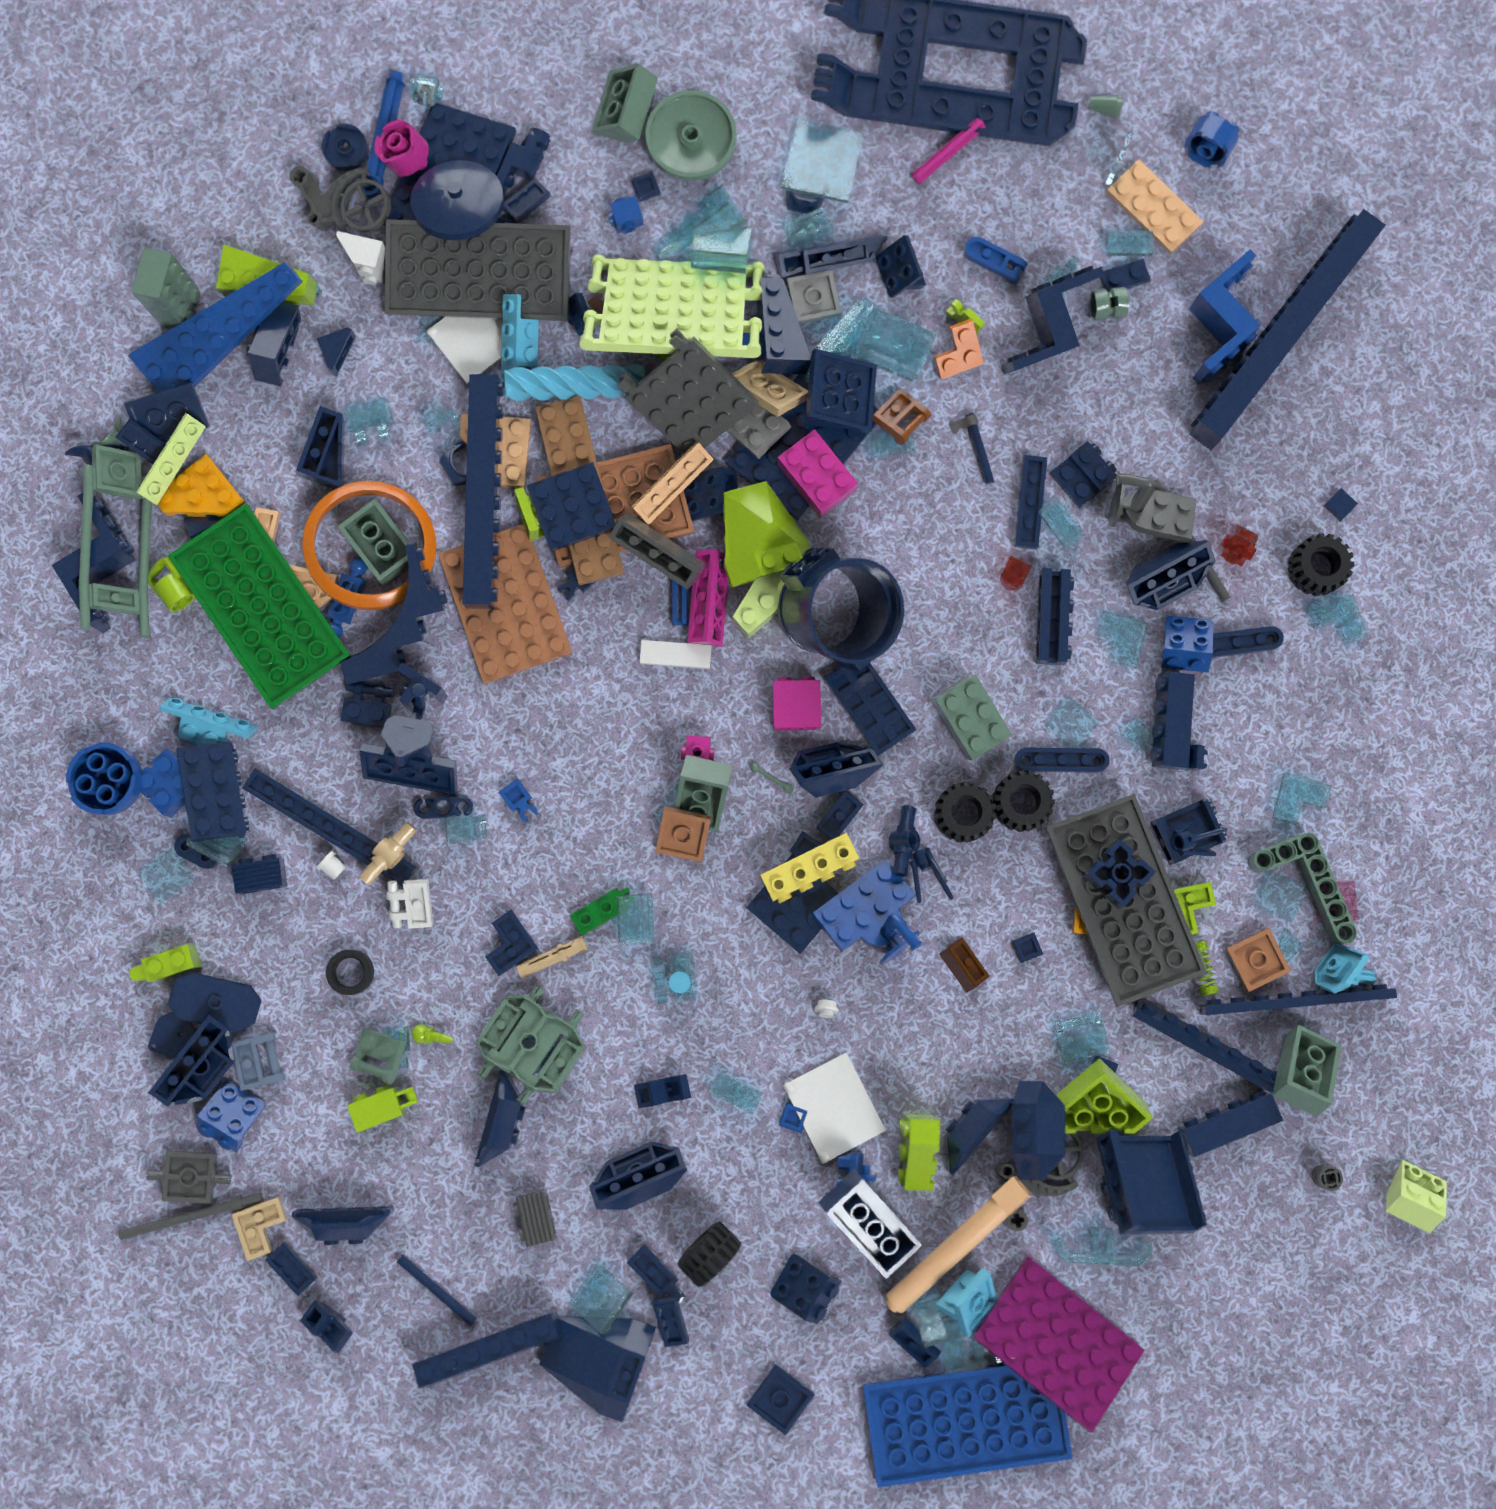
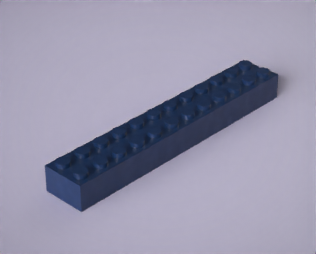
(1285, 328)

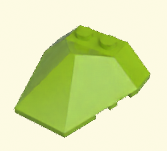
(758, 534)

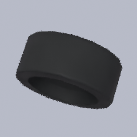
(332, 967)

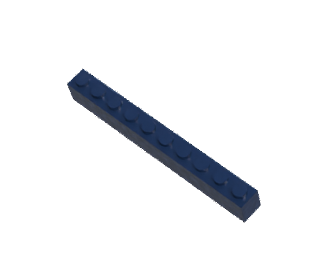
(481, 491)

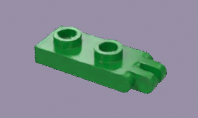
(597, 912)

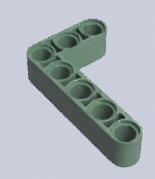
(1313, 881)

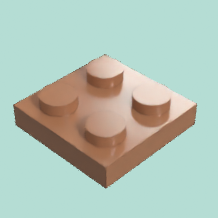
(683, 834)
(1257, 959)

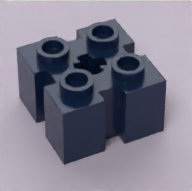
(1133, 873)

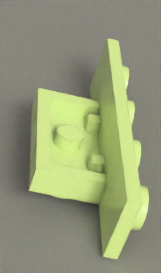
(171, 459)

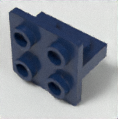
(900, 267)

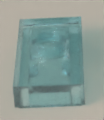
(1129, 243)
(884, 445)
(736, 1092)

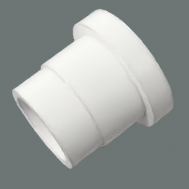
(331, 865)

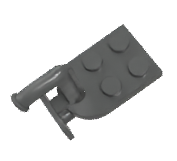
(1152, 510)

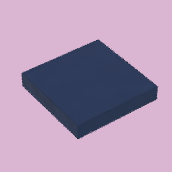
(780, 1399)

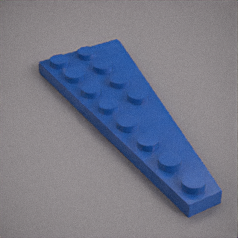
(205, 339)

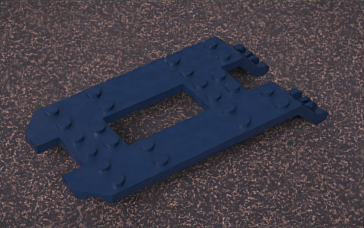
(903, 97)

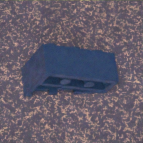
(272, 343)
(324, 450)

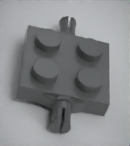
(189, 1177)

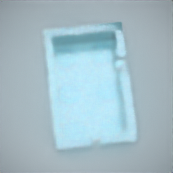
(894, 344)

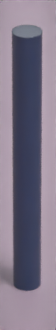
(435, 1289)

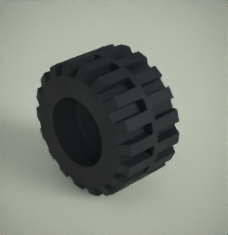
(1336, 555)
(1042, 795)
(979, 797)
(709, 1254)

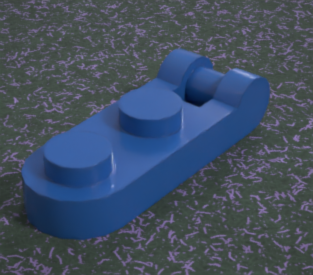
(994, 259)

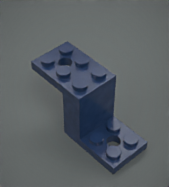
(1052, 318)
(107, 556)

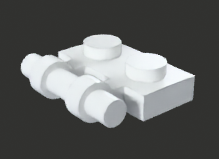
(417, 903)

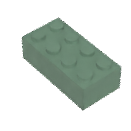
(165, 288)

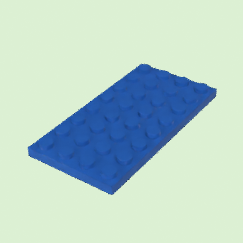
(961, 1425)

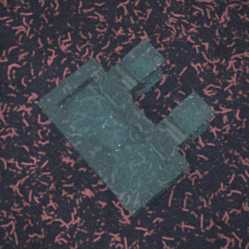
(369, 415)

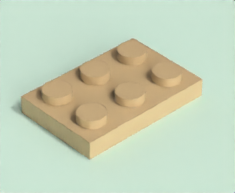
(772, 391)

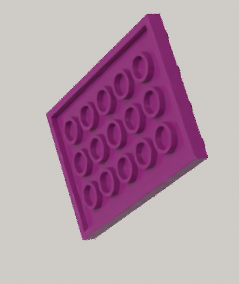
(1058, 1344)

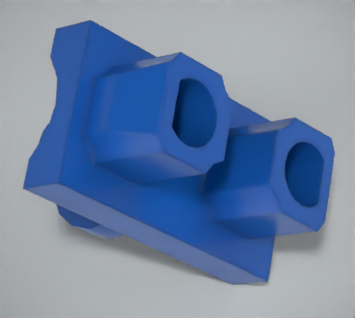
(855, 1161)

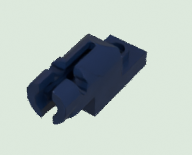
(523, 159)

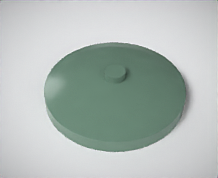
(691, 135)

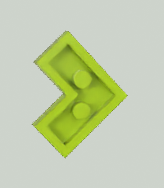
(1194, 898)

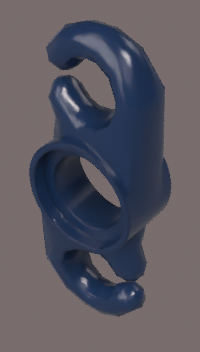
(452, 800)

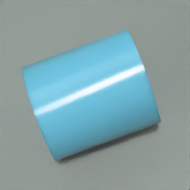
(680, 982)

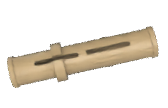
(558, 954)

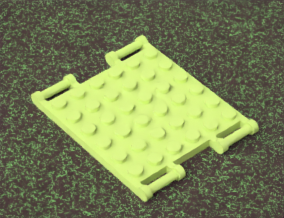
(656, 297)

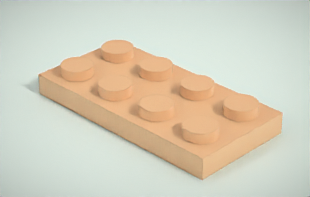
(1154, 206)

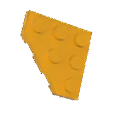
(200, 492)

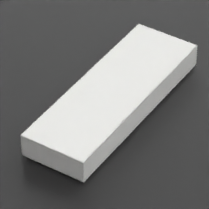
(675, 654)

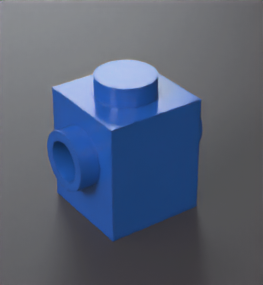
(625, 214)

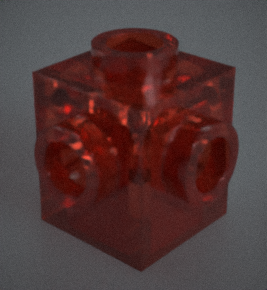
(1239, 545)

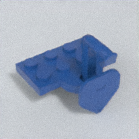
(870, 913)

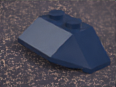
(1170, 574)
(834, 767)
(197, 1066)
(501, 1120)
(972, 1128)
(1037, 1130)
(637, 1176)
(342, 1223)

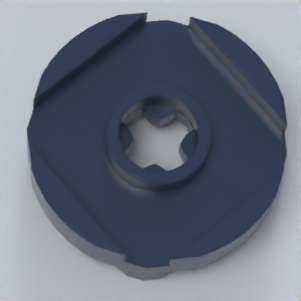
(338, 137)

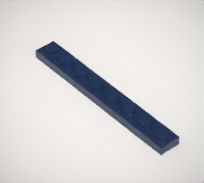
(321, 822)
(1307, 998)
(1204, 1044)

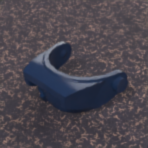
(802, 205)
(446, 461)

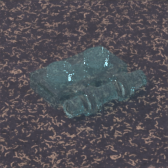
(678, 963)

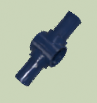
(904, 841)

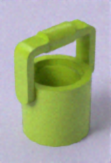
(171, 588)

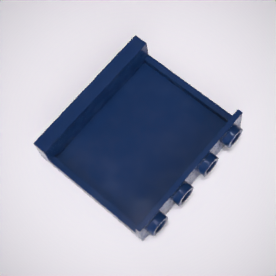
(1151, 1184)

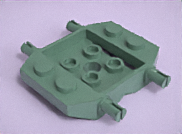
(504, 1037)

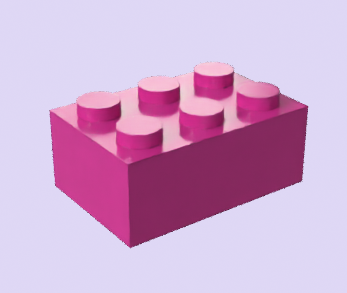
(817, 473)

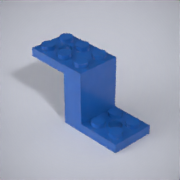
(1225, 317)

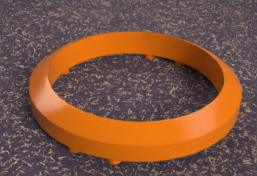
(348, 491)

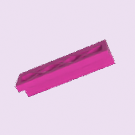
(704, 599)

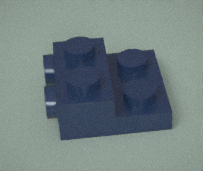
(1084, 474)

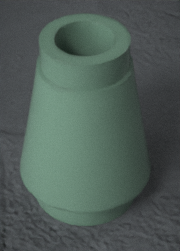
(1107, 105)

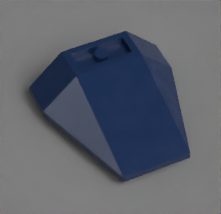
(600, 1366)

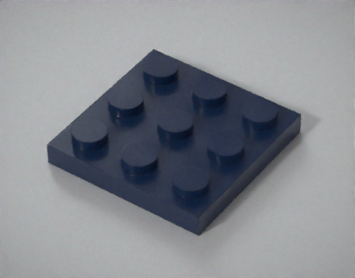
(841, 391)
(571, 506)
(793, 918)

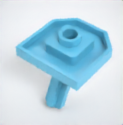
(1342, 968)

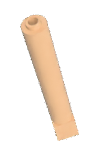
(958, 1245)

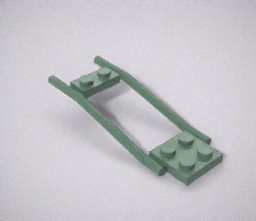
(120, 475)

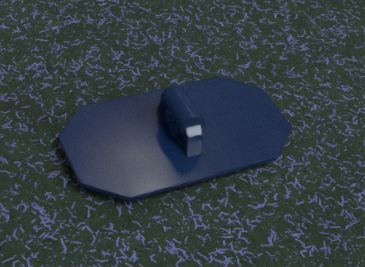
(228, 1001)

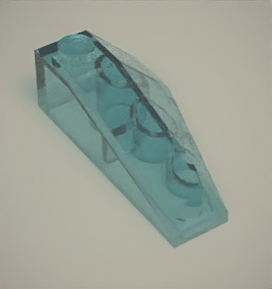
(716, 214)

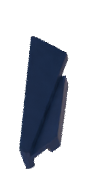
(828, 256)

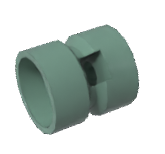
(1101, 305)

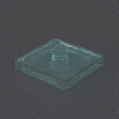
(600, 1298)

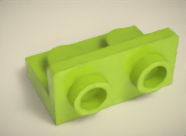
(528, 514)

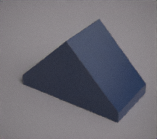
(336, 348)

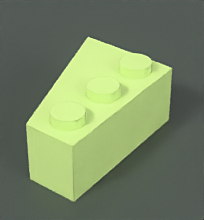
(759, 604)

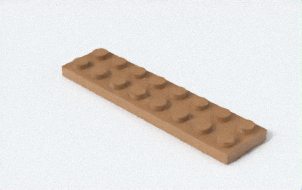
(569, 447)

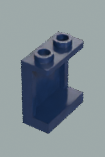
(1204, 813)

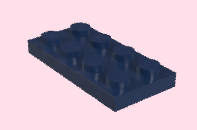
(871, 707)

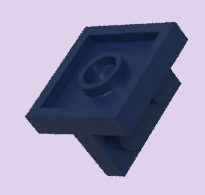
(414, 678)

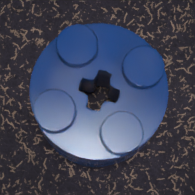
(1211, 140)

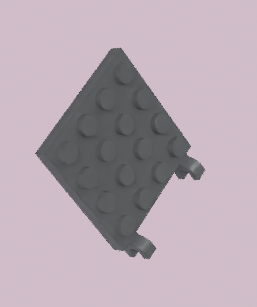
(689, 395)

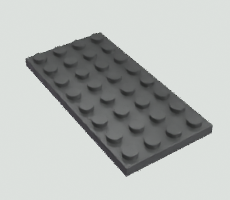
(474, 273)
(1147, 940)

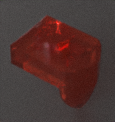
(1014, 574)

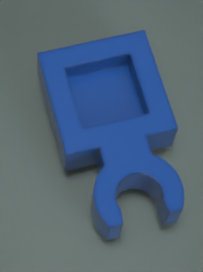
(517, 797)

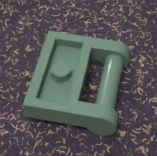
(380, 1047)

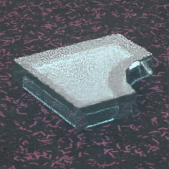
(1124, 636)

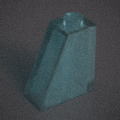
(722, 250)

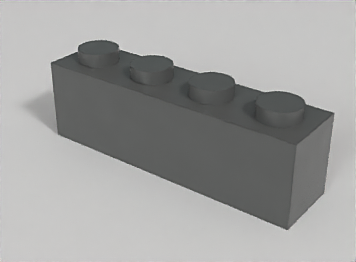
(657, 550)

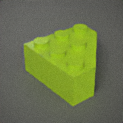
(1102, 1102)
(919, 1144)

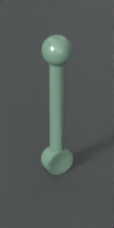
(787, 788)

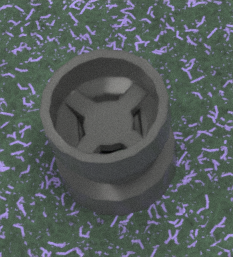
(1321, 1176)

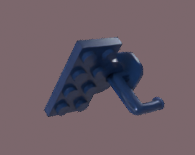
(406, 755)

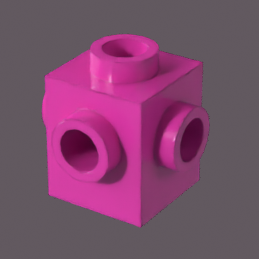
(698, 743)

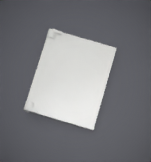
(469, 343)
(836, 1107)

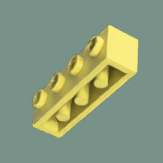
(809, 867)

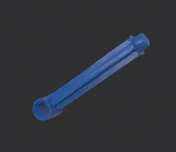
(387, 113)

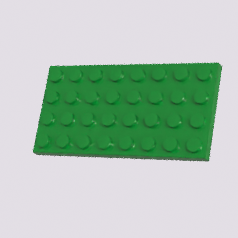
(259, 606)

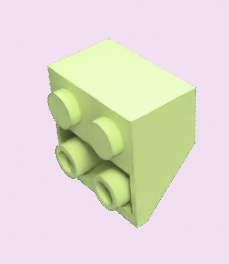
(1417, 1197)

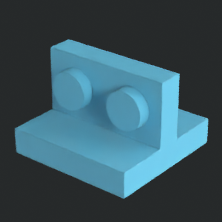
(969, 1300)

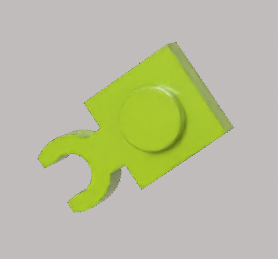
(958, 313)

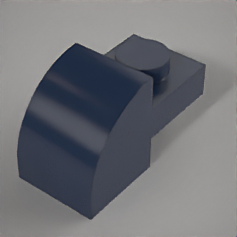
(327, 1325)

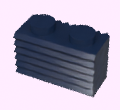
(259, 875)

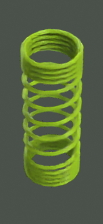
(1209, 989)

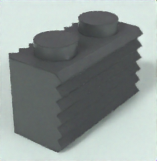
(535, 1218)

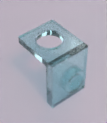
(465, 828)

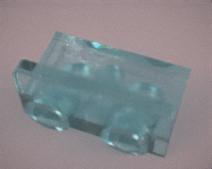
(1061, 523)

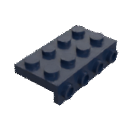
(212, 791)

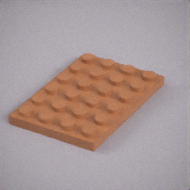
(626, 481)
(524, 624)

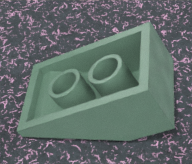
(704, 788)

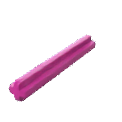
(947, 152)

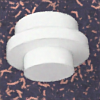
(826, 1008)

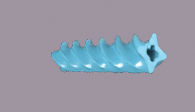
(567, 382)

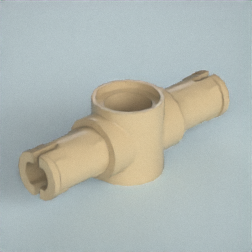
(388, 853)

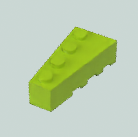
(240, 268)

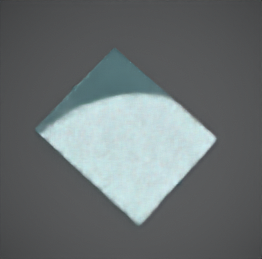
(822, 161)

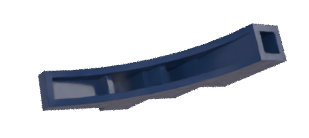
(420, 600)

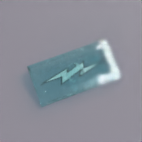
(808, 228)

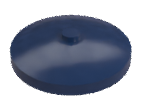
(457, 200)

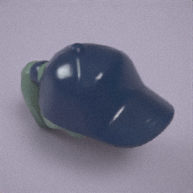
(85, 452)

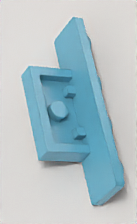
(518, 336)
(205, 726)

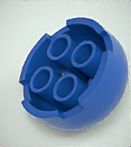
(93, 777)

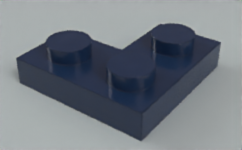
(517, 943)

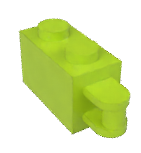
(167, 964)
(379, 1107)

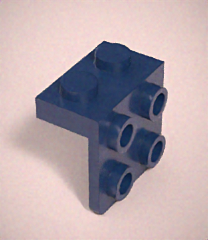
(805, 1289)

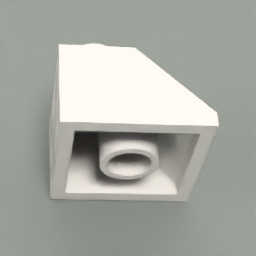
(366, 256)

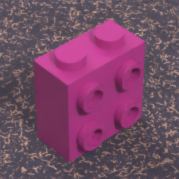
(796, 704)

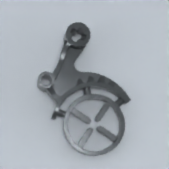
(327, 206)
(1038, 1186)

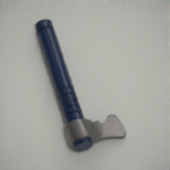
(971, 422)

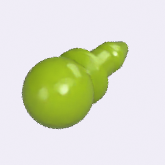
(423, 1034)

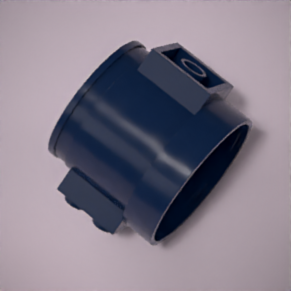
(879, 606)

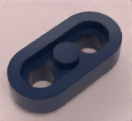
(191, 854)

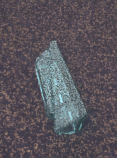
(847, 331)

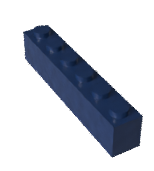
(487, 1350)

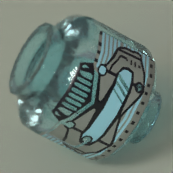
(426, 90)

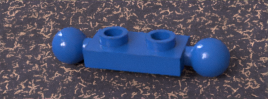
(341, 613)

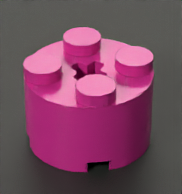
(402, 148)

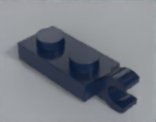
(655, 1273)

